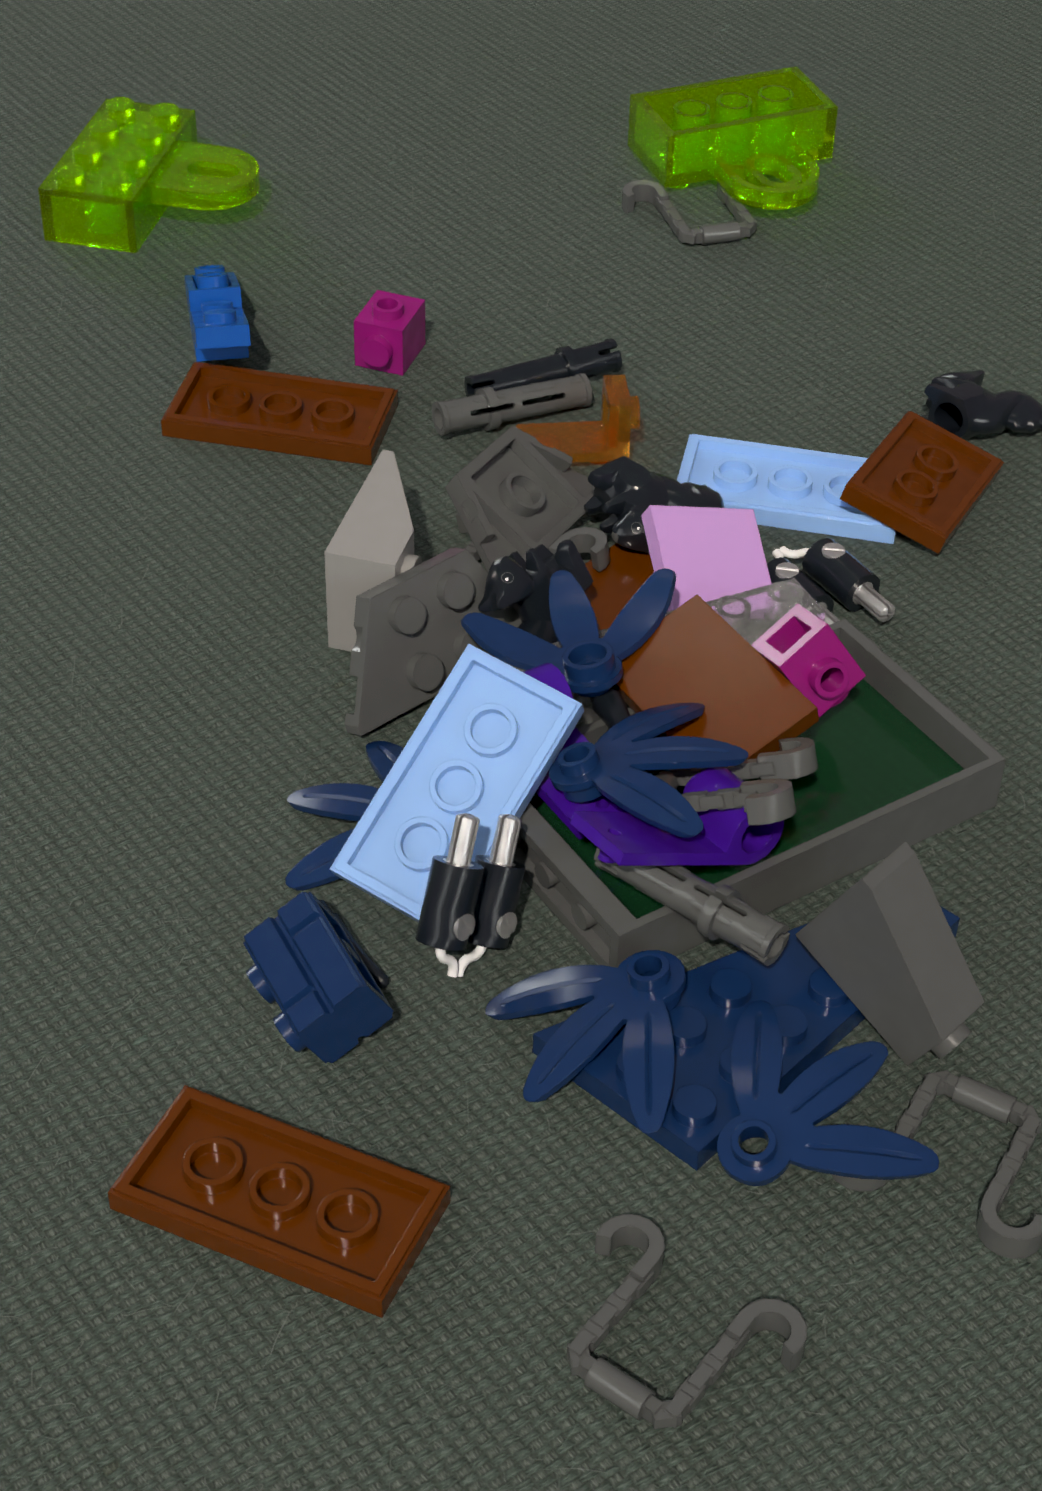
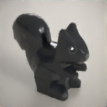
(970, 410)
(628, 490)
(527, 585)

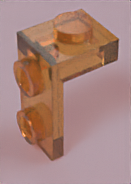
(595, 440)

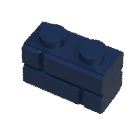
(315, 979)

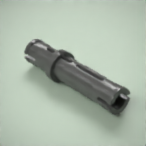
(455, 414)
(714, 909)

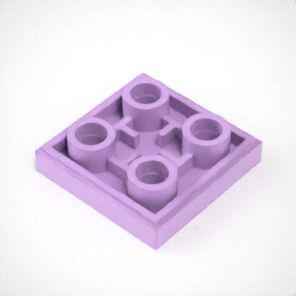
(708, 548)

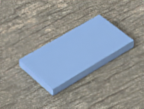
(782, 485)
(473, 754)

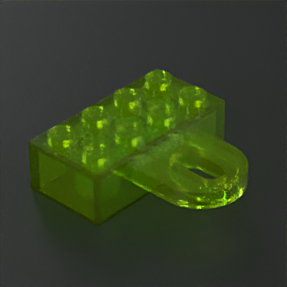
(737, 134)
(131, 168)

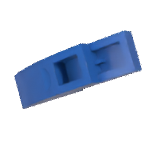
(216, 314)

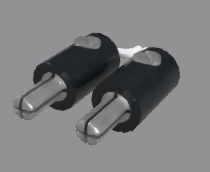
(836, 573)
(470, 898)

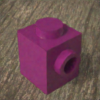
(389, 332)
(810, 657)

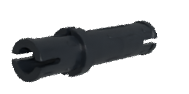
(565, 362)

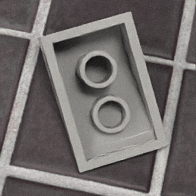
(367, 547)

